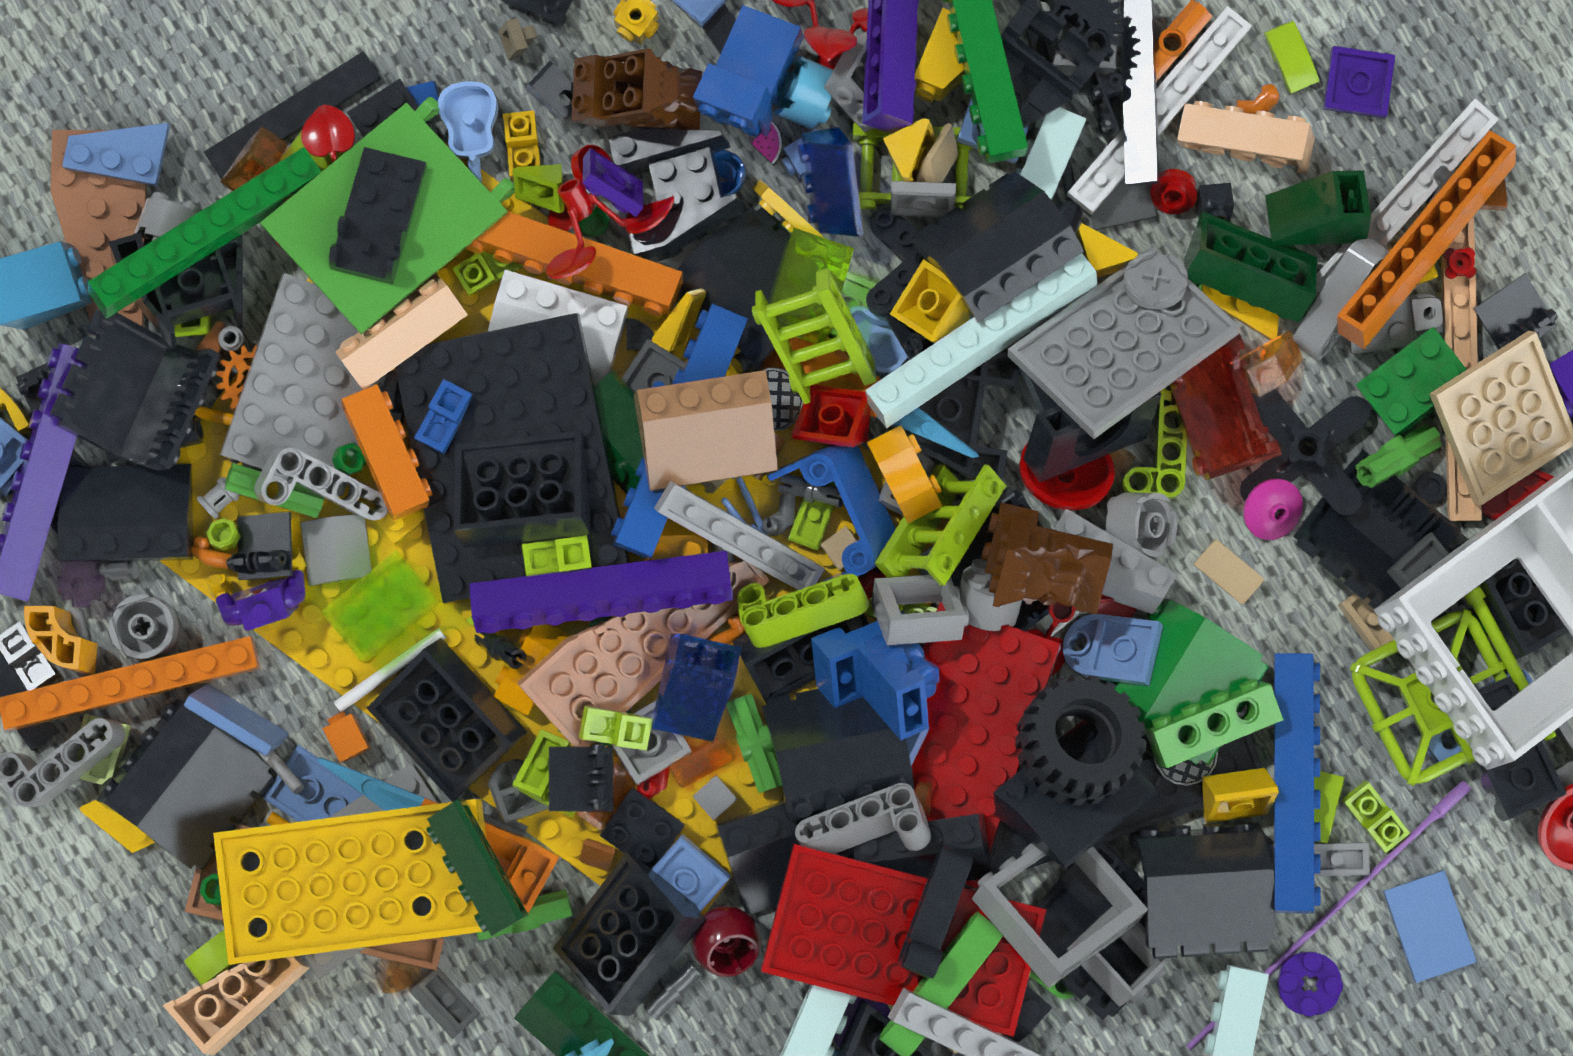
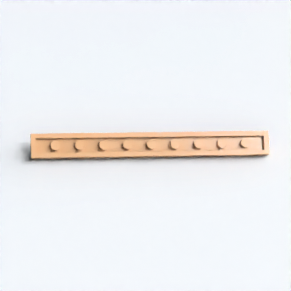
(1461, 337)

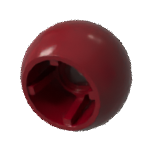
(727, 942)

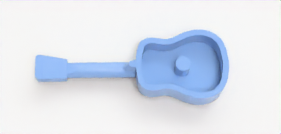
(469, 115)
(880, 340)

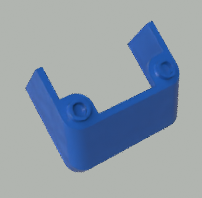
(860, 497)

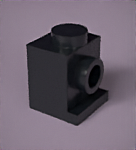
(1215, 200)

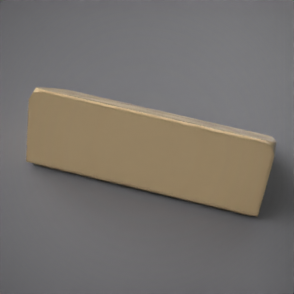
(939, 158)
(1229, 571)
(1364, 621)

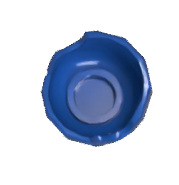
(731, 168)

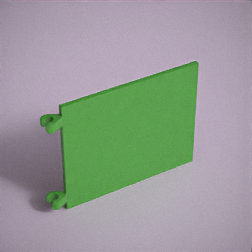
(446, 219)

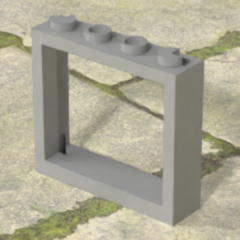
(1025, 939)

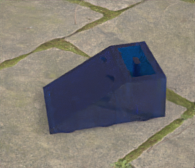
(695, 686)

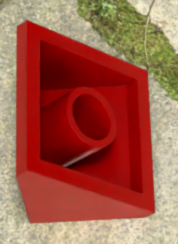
(834, 417)

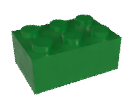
(1403, 384)

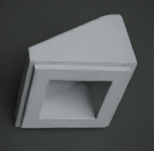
(714, 797)

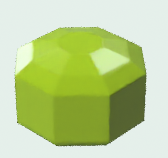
(223, 534)

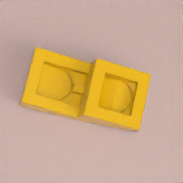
(15, 411)

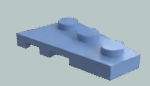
(120, 154)

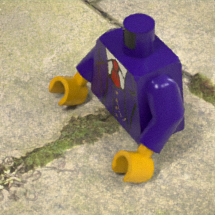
(263, 602)

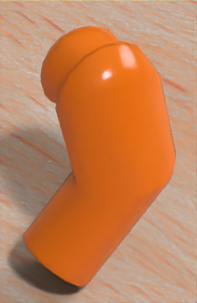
(1263, 102)
(208, 557)
(731, 634)

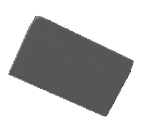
(444, 1002)

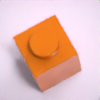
(346, 736)

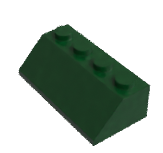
(1251, 268)
(620, 429)
(477, 867)
(568, 1020)

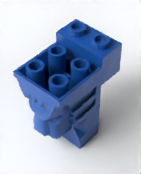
(749, 72)
(889, 677)

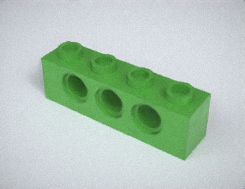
(1260, 713)

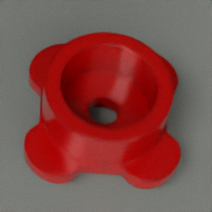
(1466, 256)

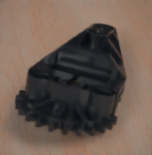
(1037, 82)

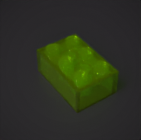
(797, 275)
(380, 606)

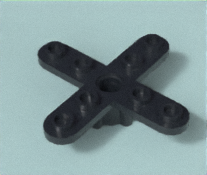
(896, 235)
(1324, 435)

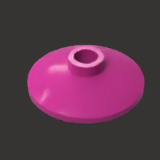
(1265, 501)

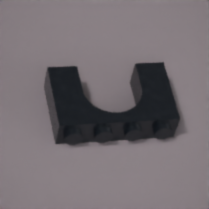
(1062, 445)

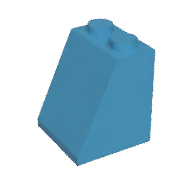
(41, 285)

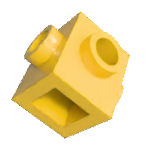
(636, 29)

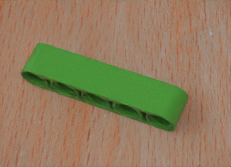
(956, 968)

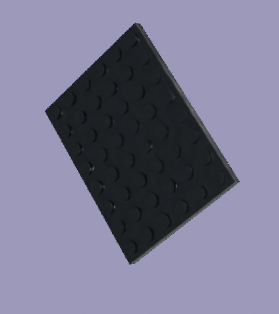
(521, 385)

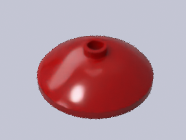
(1083, 485)
(1556, 830)

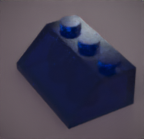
(831, 182)

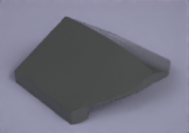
(509, 801)

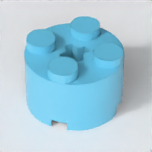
(803, 94)

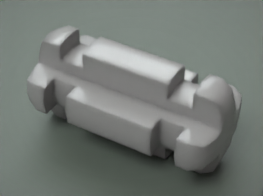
(119, 570)

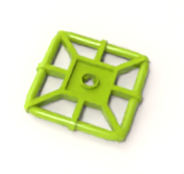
(1418, 696)

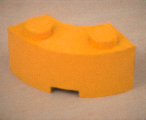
(904, 473)
(57, 639)
(536, 644)

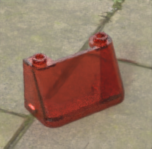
(1221, 414)

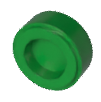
(595, 224)

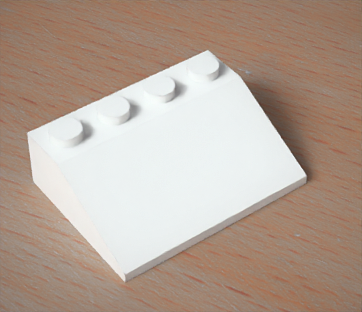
(532, 300)

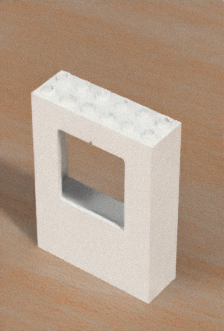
(1541, 538)

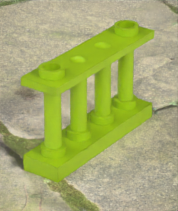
(870, 139)
(836, 316)
(950, 545)

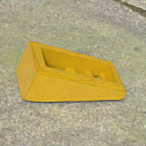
(679, 324)

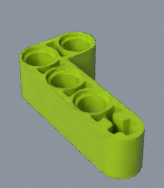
(1162, 466)
(800, 611)

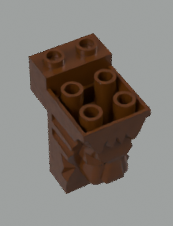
(634, 92)
(1043, 562)

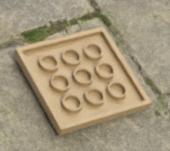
(1504, 417)

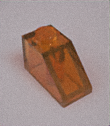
(256, 157)
(1271, 364)

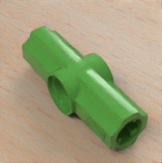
(1398, 456)
(301, 500)
(754, 742)
(545, 909)

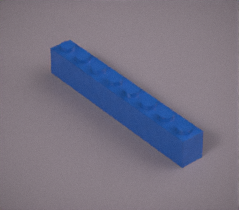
(707, 359)
(1295, 776)

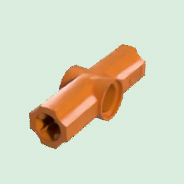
(1184, 30)

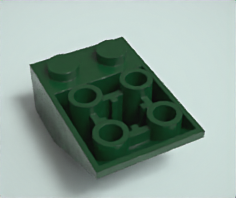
(1320, 210)

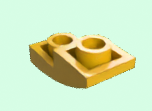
(521, 140)

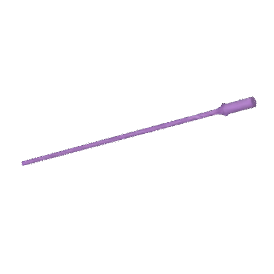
(1437, 812)

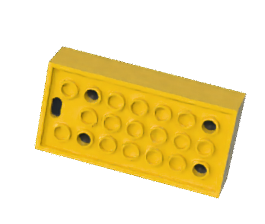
(338, 884)

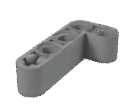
(1319, 327)
(326, 487)
(65, 758)
(866, 819)

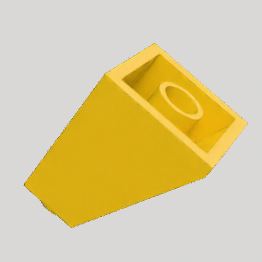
(938, 68)

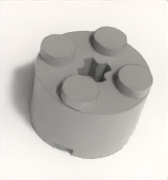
(163, 215)
(1142, 521)
(979, 602)
(128, 619)

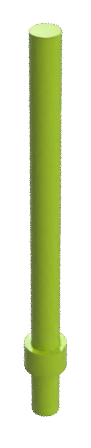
(1475, 598)

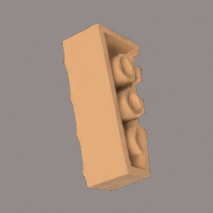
(1247, 135)
(401, 332)
(233, 1000)

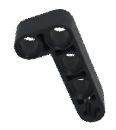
(923, 942)

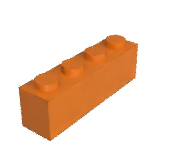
(385, 452)

